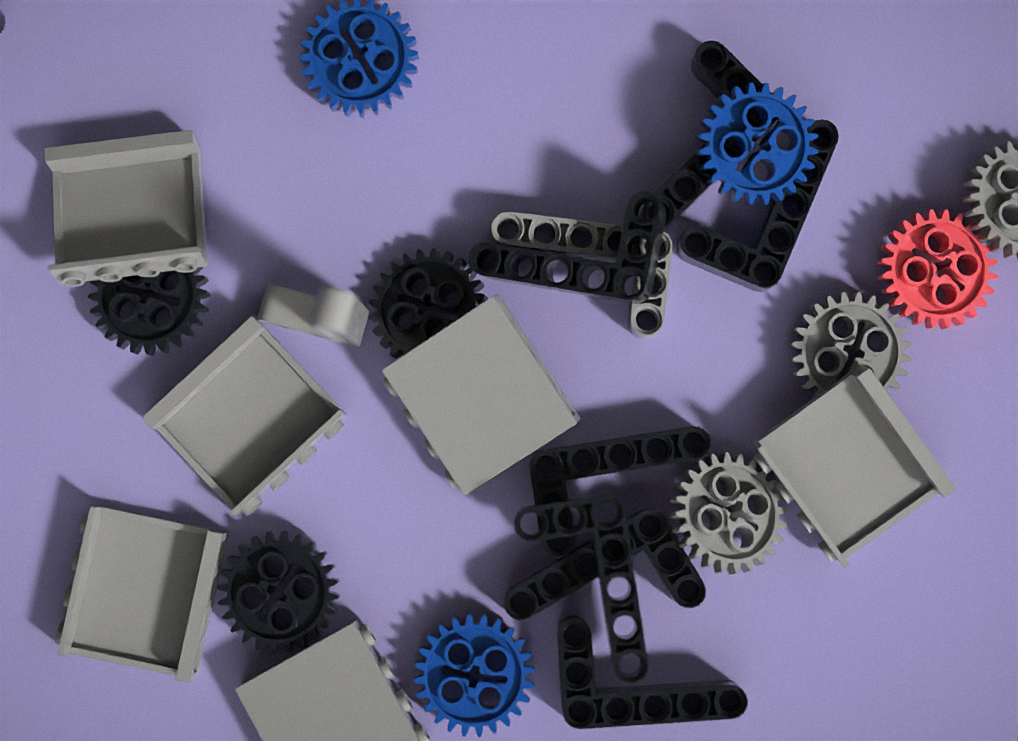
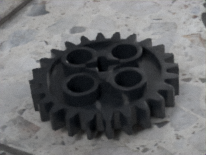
(441, 278)
(140, 327)
(305, 610)

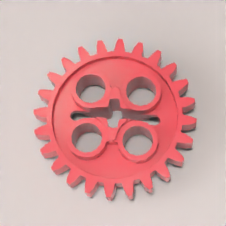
(919, 296)

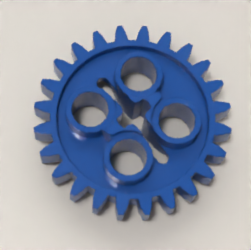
(386, 41)
(781, 165)
(468, 708)

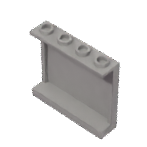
(127, 208)
(480, 395)
(246, 417)
(851, 464)
(141, 592)
(331, 694)

